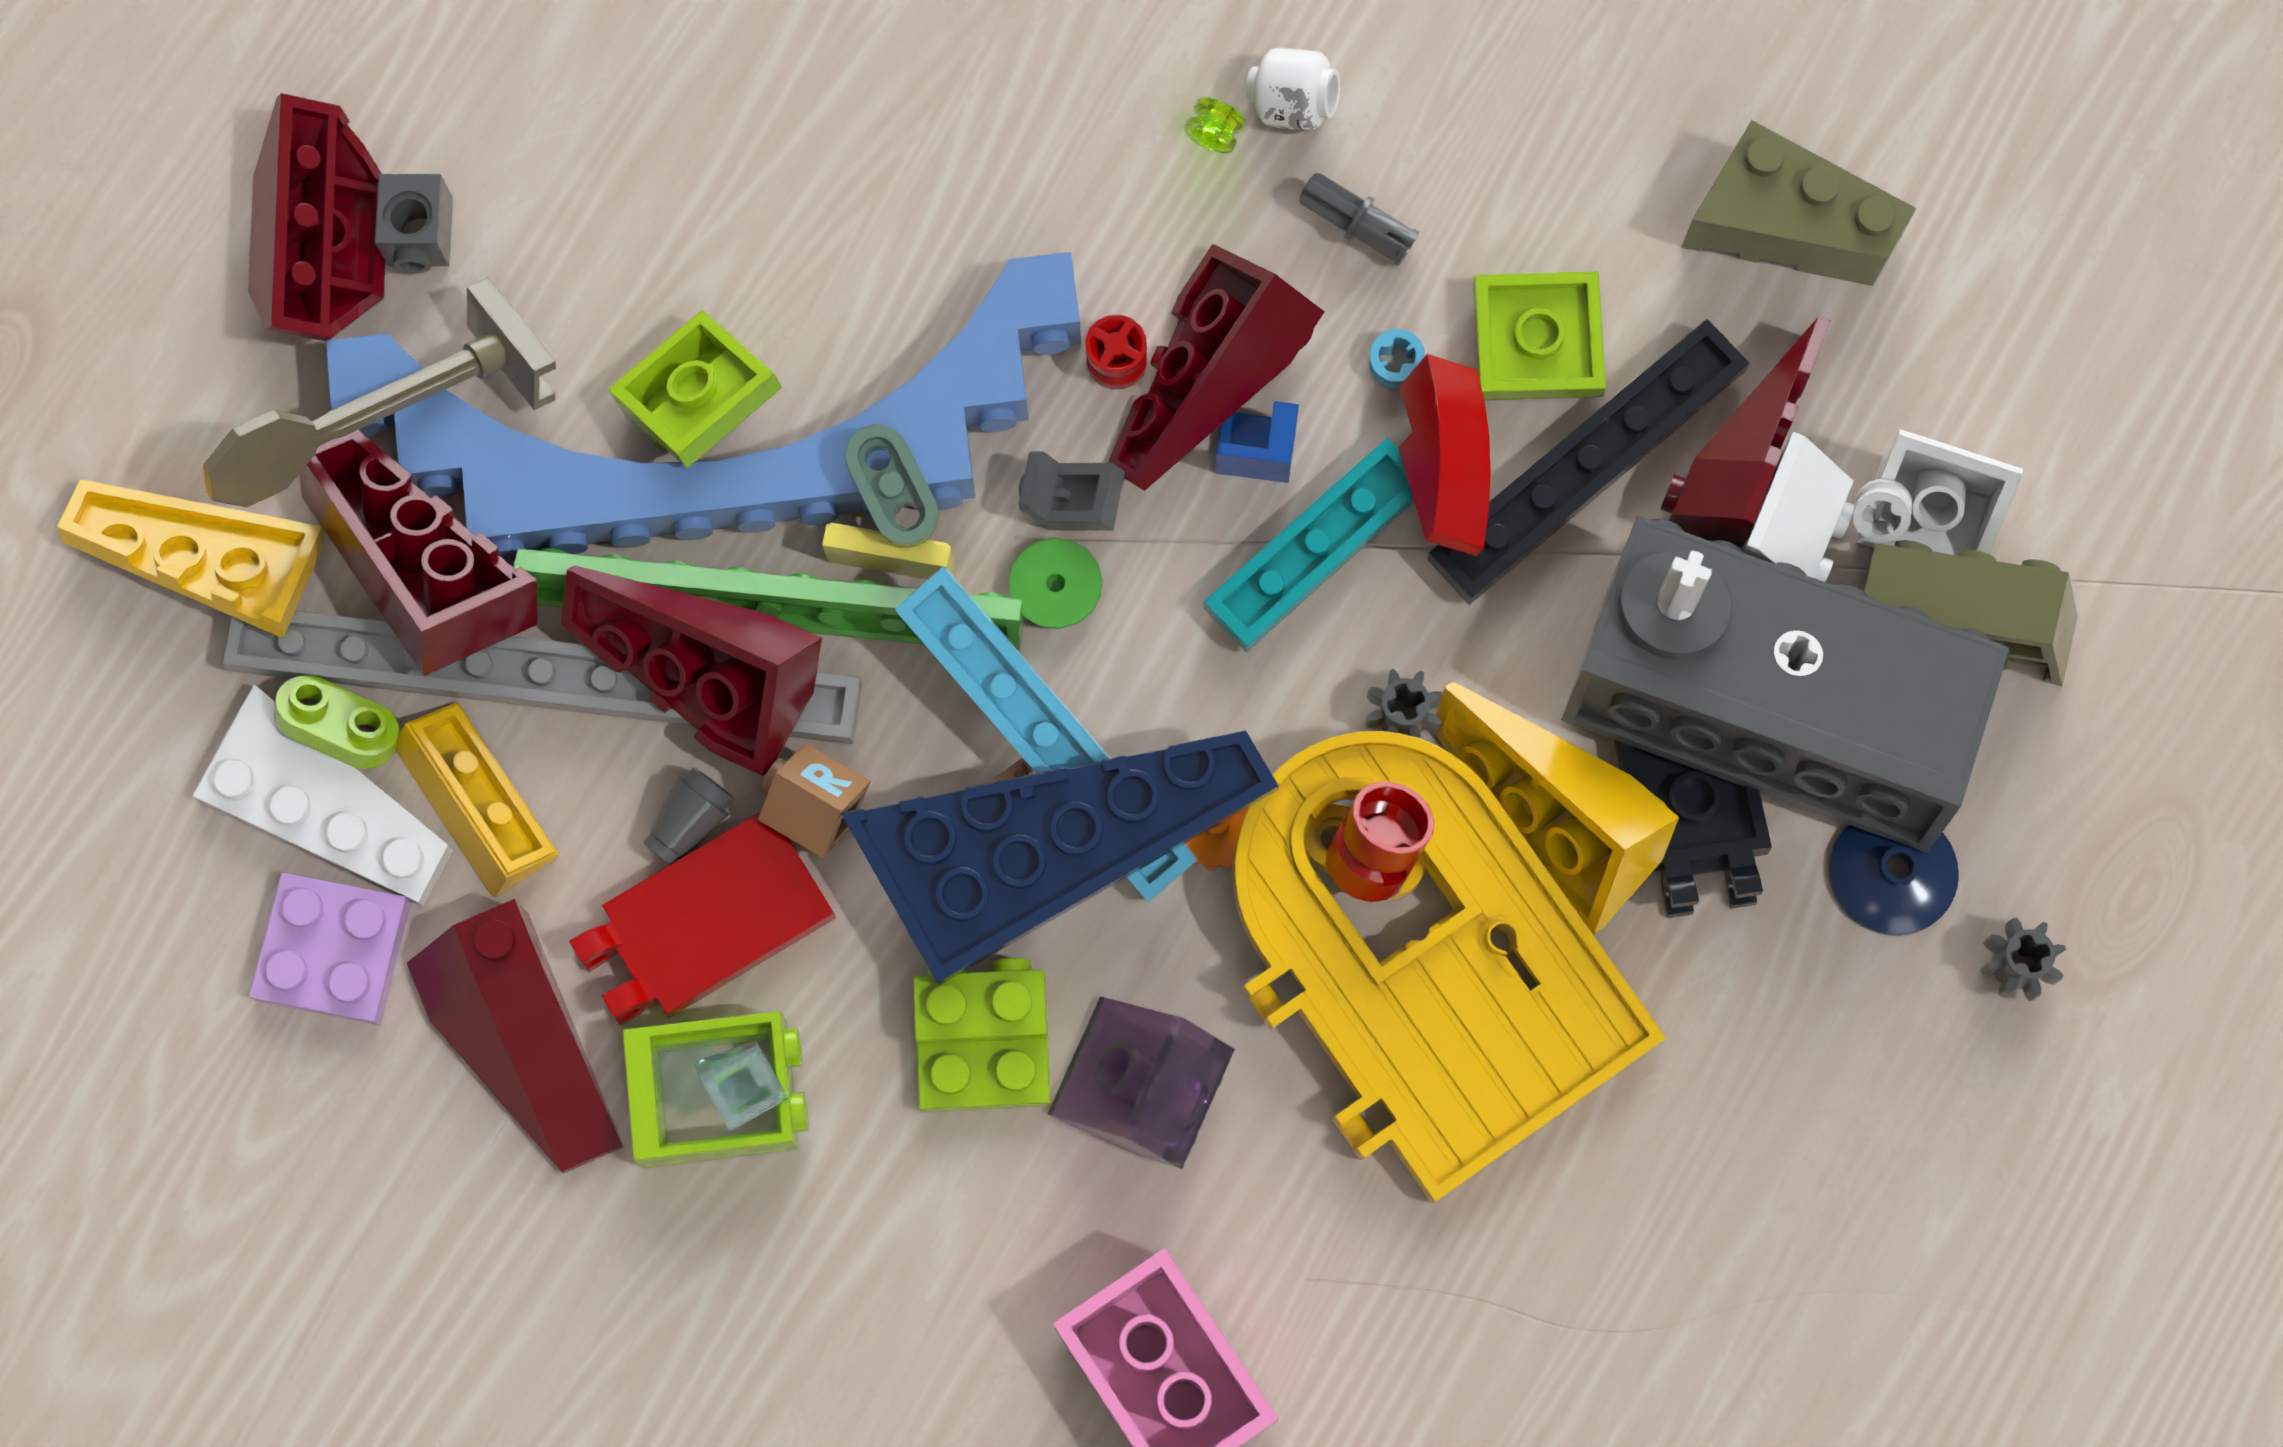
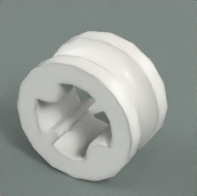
(1901, 505)

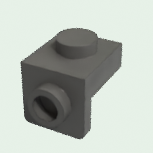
(1070, 493)

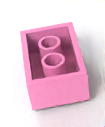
(1164, 1362)

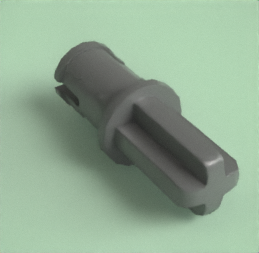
(1358, 217)

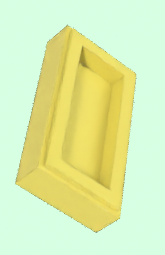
(872, 551)

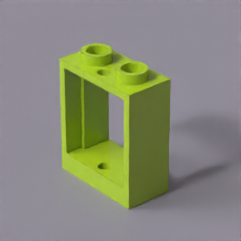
(646, 1087)

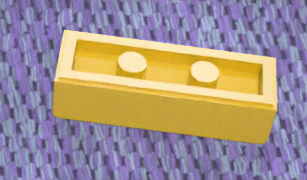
(474, 798)

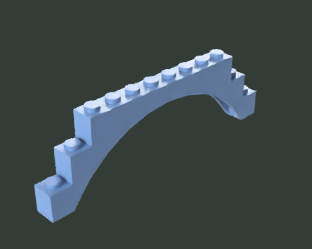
(549, 497)

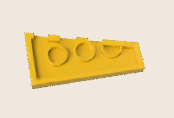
(207, 552)

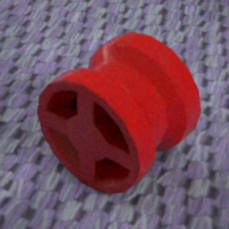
(1119, 338)

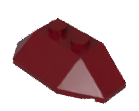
(313, 223)

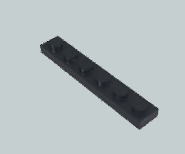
(1594, 457)

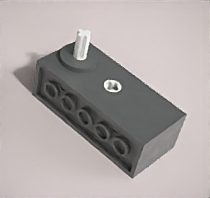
(1787, 684)

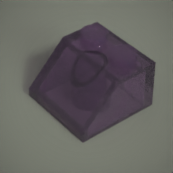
(1142, 1081)

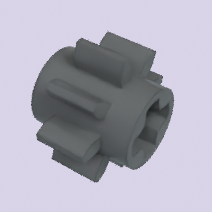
(1413, 695)
(2027, 943)

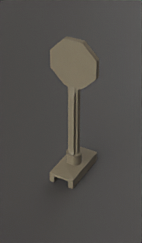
(276, 446)

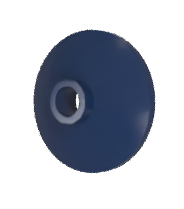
(1879, 898)

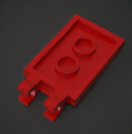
(705, 920)

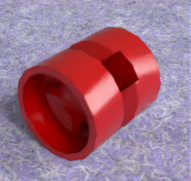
(1379, 841)

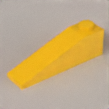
(1578, 813)

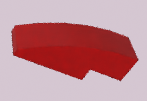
(1448, 453)

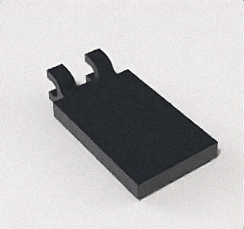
(1716, 829)

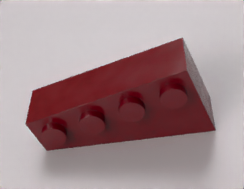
(417, 563)

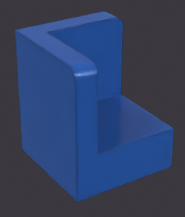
(1258, 444)

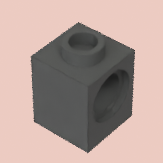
(409, 198)

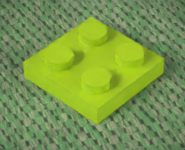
(1539, 335)

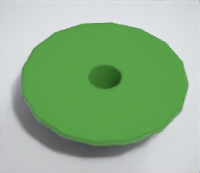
(1056, 583)

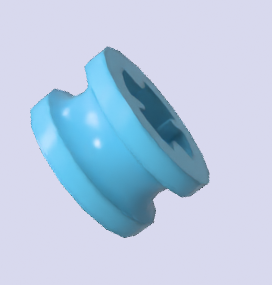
(1384, 345)

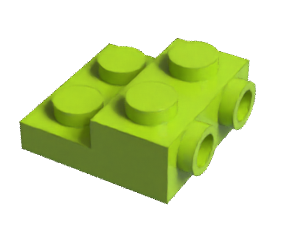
(694, 389)
(983, 1039)

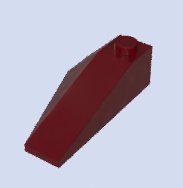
(1737, 464)
(712, 662)
(507, 1019)

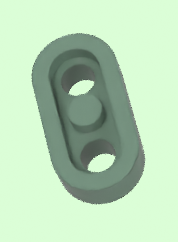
(892, 487)

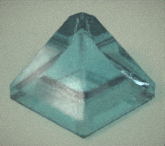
(740, 1083)

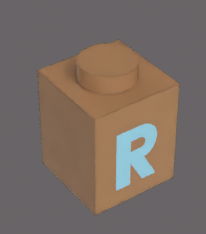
(808, 798)

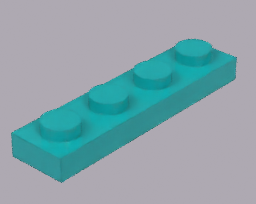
(1312, 547)

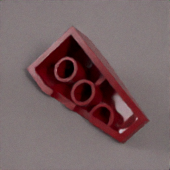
(1230, 341)

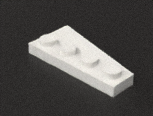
(319, 805)

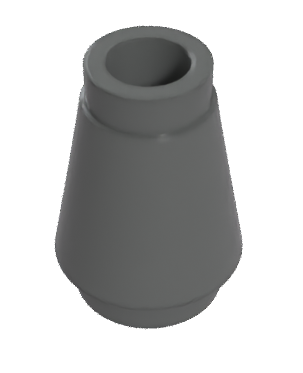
(688, 815)

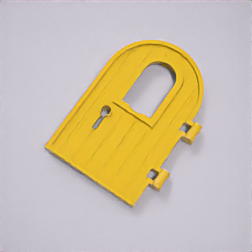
(1448, 1023)

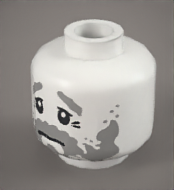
(1294, 89)

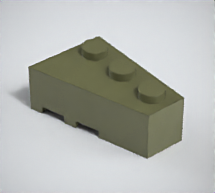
(1798, 211)
(2013, 604)

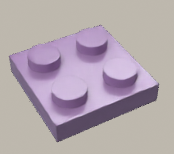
(330, 949)

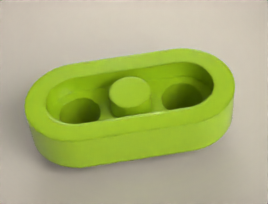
(334, 722)

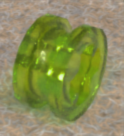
(1214, 125)

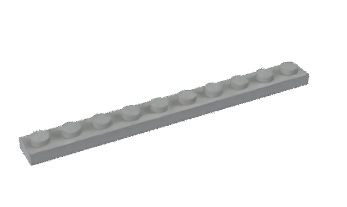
(508, 672)

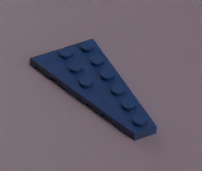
(1022, 850)

